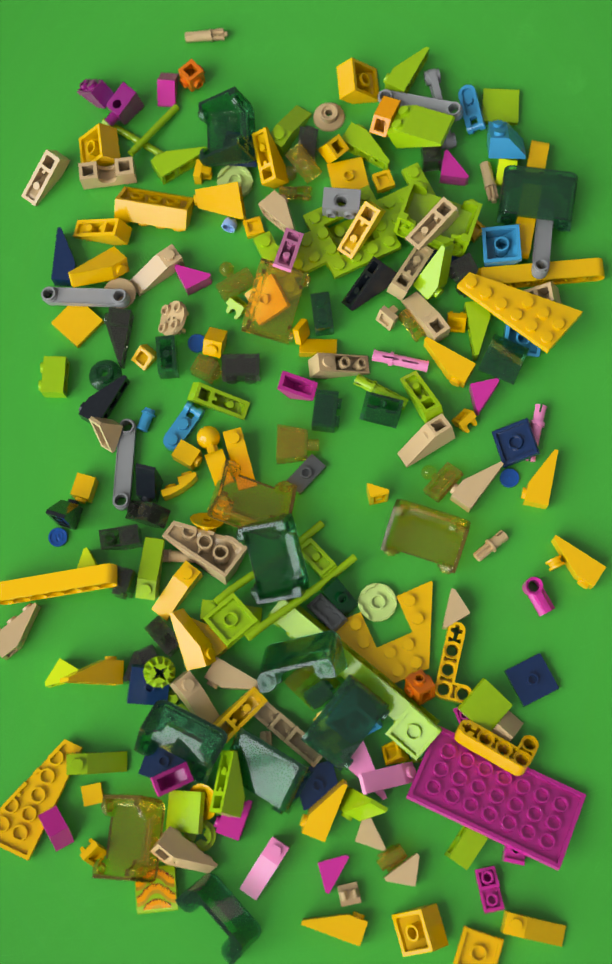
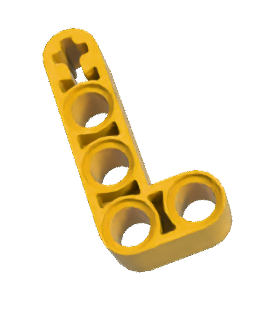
(453, 662)
(468, 730)

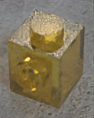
(206, 368)

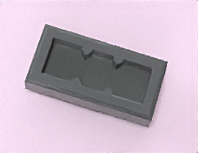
(306, 473)
(327, 612)

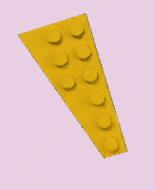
(530, 315)
(41, 791)

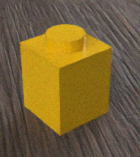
(333, 149)
(214, 342)
(187, 455)
(84, 488)

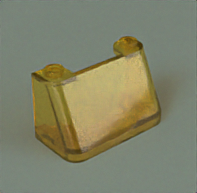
(274, 302)
(245, 501)
(426, 534)
(132, 834)

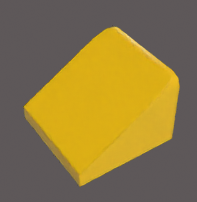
(144, 356)
(394, 754)

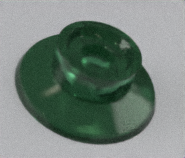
(99, 381)

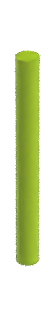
(153, 130)
(154, 150)

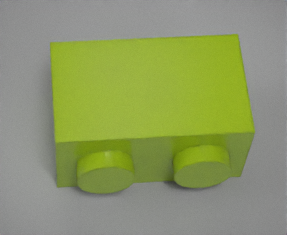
(54, 376)

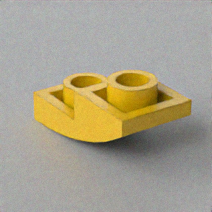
(185, 481)

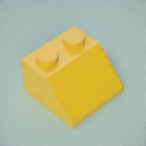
(357, 82)
(100, 145)
(420, 930)

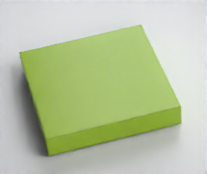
(500, 105)
(485, 705)
(413, 731)
(186, 811)

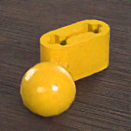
(208, 438)

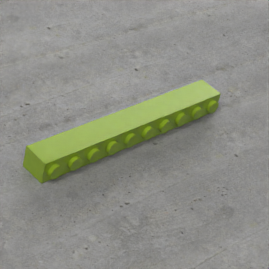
(301, 623)

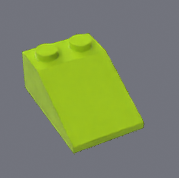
(419, 127)

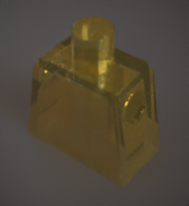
(293, 444)

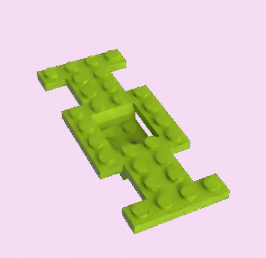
(320, 243)

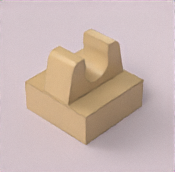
(387, 317)
(349, 894)

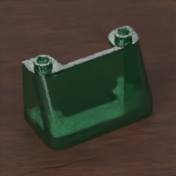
(229, 129)
(537, 195)
(275, 559)
(318, 649)
(345, 722)
(183, 736)
(269, 771)
(226, 911)

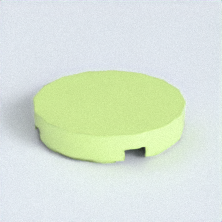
(236, 174)
(377, 602)

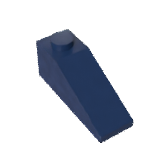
(63, 260)

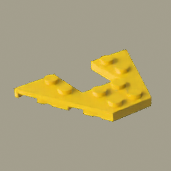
(403, 654)

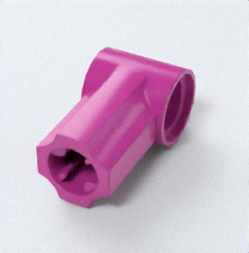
(539, 598)

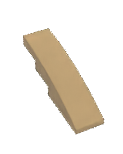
(287, 732)

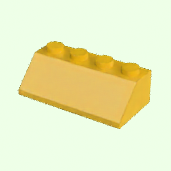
(154, 208)

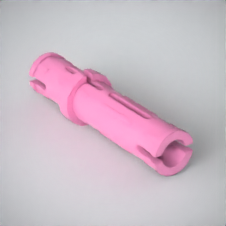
(399, 360)
(537, 424)

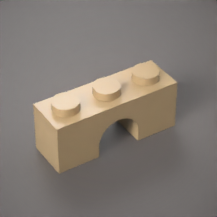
(96, 176)

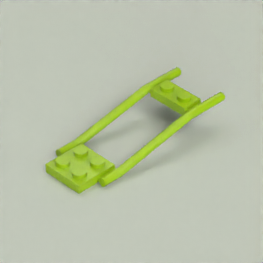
(234, 620)

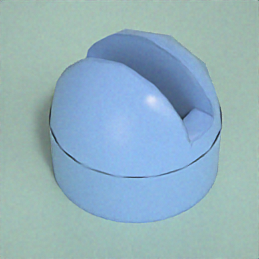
(229, 225)

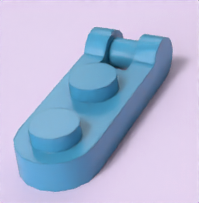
(471, 109)
(182, 426)

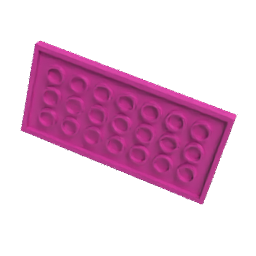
(520, 812)

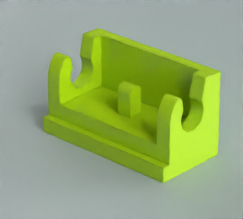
(465, 847)

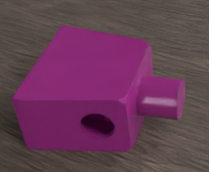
(123, 105)

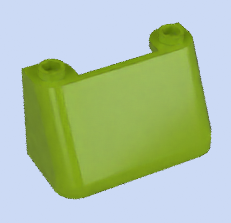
(418, 205)

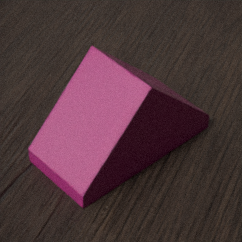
(167, 89)
(452, 171)
(192, 279)
(297, 387)
(481, 393)
(171, 779)
(56, 828)
(331, 869)

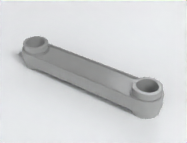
(433, 78)
(431, 103)
(541, 248)
(85, 297)
(124, 465)

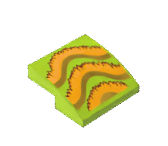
(160, 894)

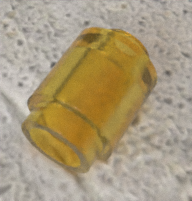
(391, 857)

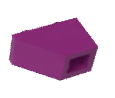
(95, 92)

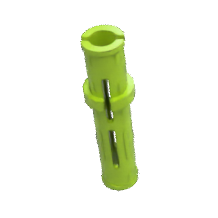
(374, 387)

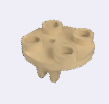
(173, 318)

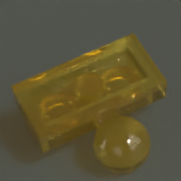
(302, 163)
(234, 283)
(440, 482)

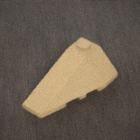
(212, 552)

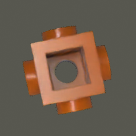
(191, 75)
(419, 687)

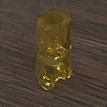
(291, 192)
(410, 323)

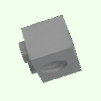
(333, 196)

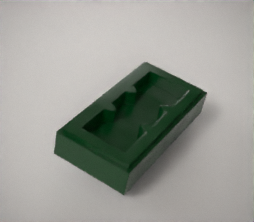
(339, 596)

